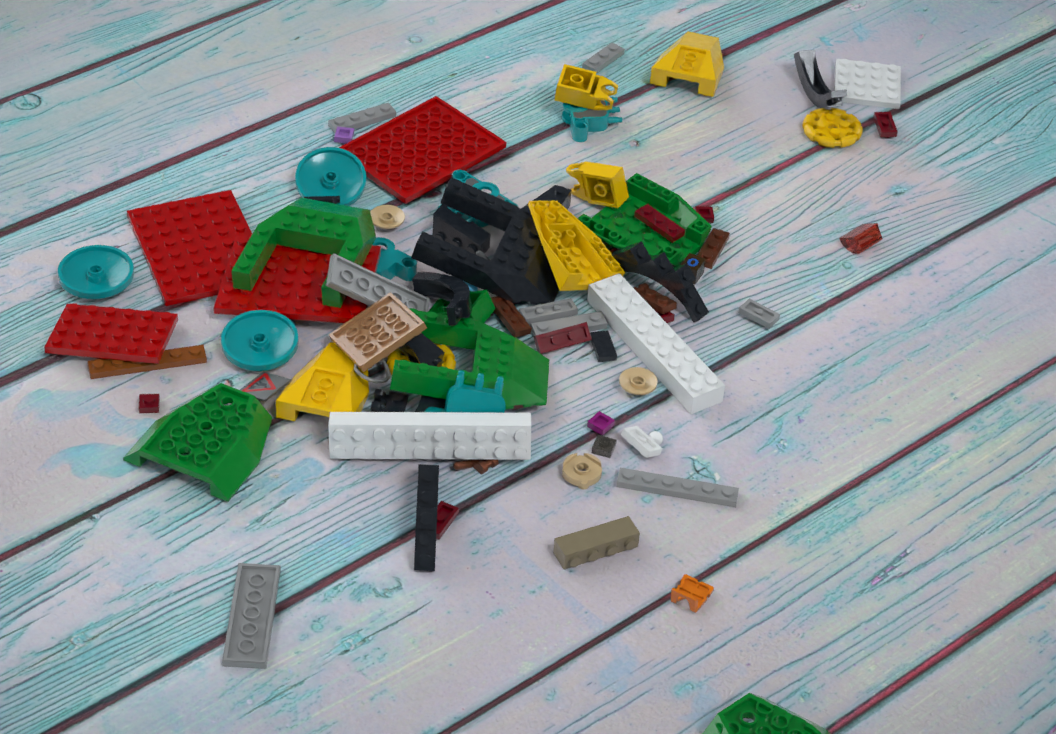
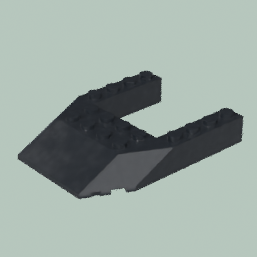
(519, 264)

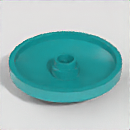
(331, 173)
(95, 271)
(259, 340)

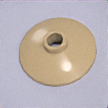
(387, 216)
(638, 381)

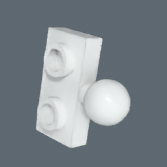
(646, 444)

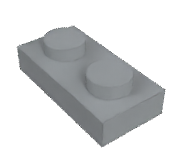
(759, 313)

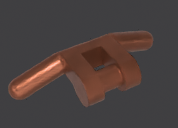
(480, 465)

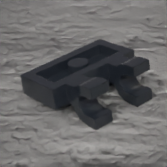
(394, 401)

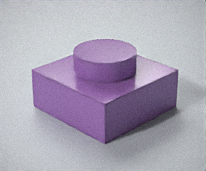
(344, 135)

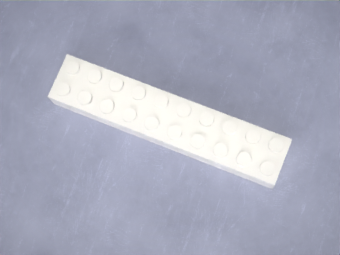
(656, 344)
(429, 435)

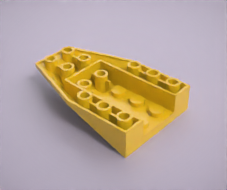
(693, 59)
(571, 247)
(324, 387)

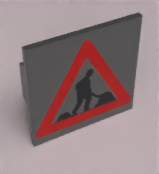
(265, 386)

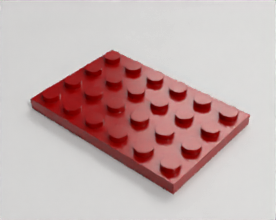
(112, 333)

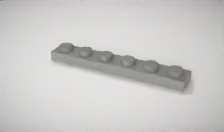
(677, 487)

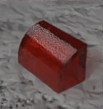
(861, 238)

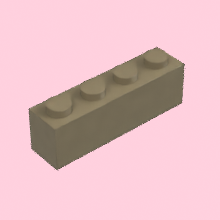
(596, 542)

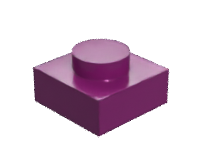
(600, 423)

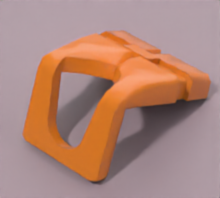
(693, 591)

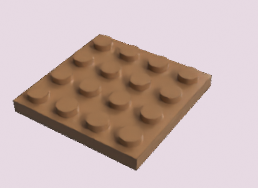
(377, 331)

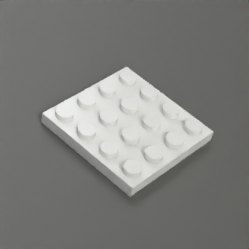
(869, 83)

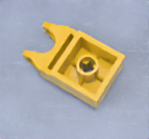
(584, 88)
(599, 183)

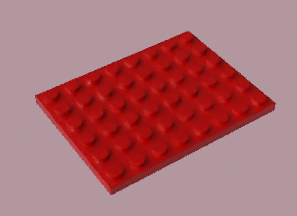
(423, 148)
(189, 243)
(289, 286)

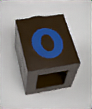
(696, 264)

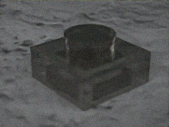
(604, 446)

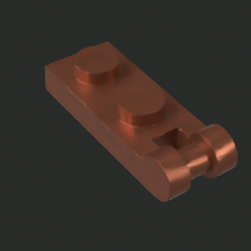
(656, 300)

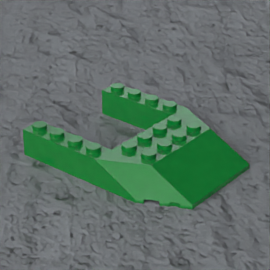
(310, 227)
(494, 355)

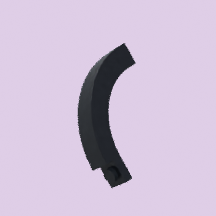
(813, 83)
(446, 288)

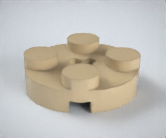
(579, 478)

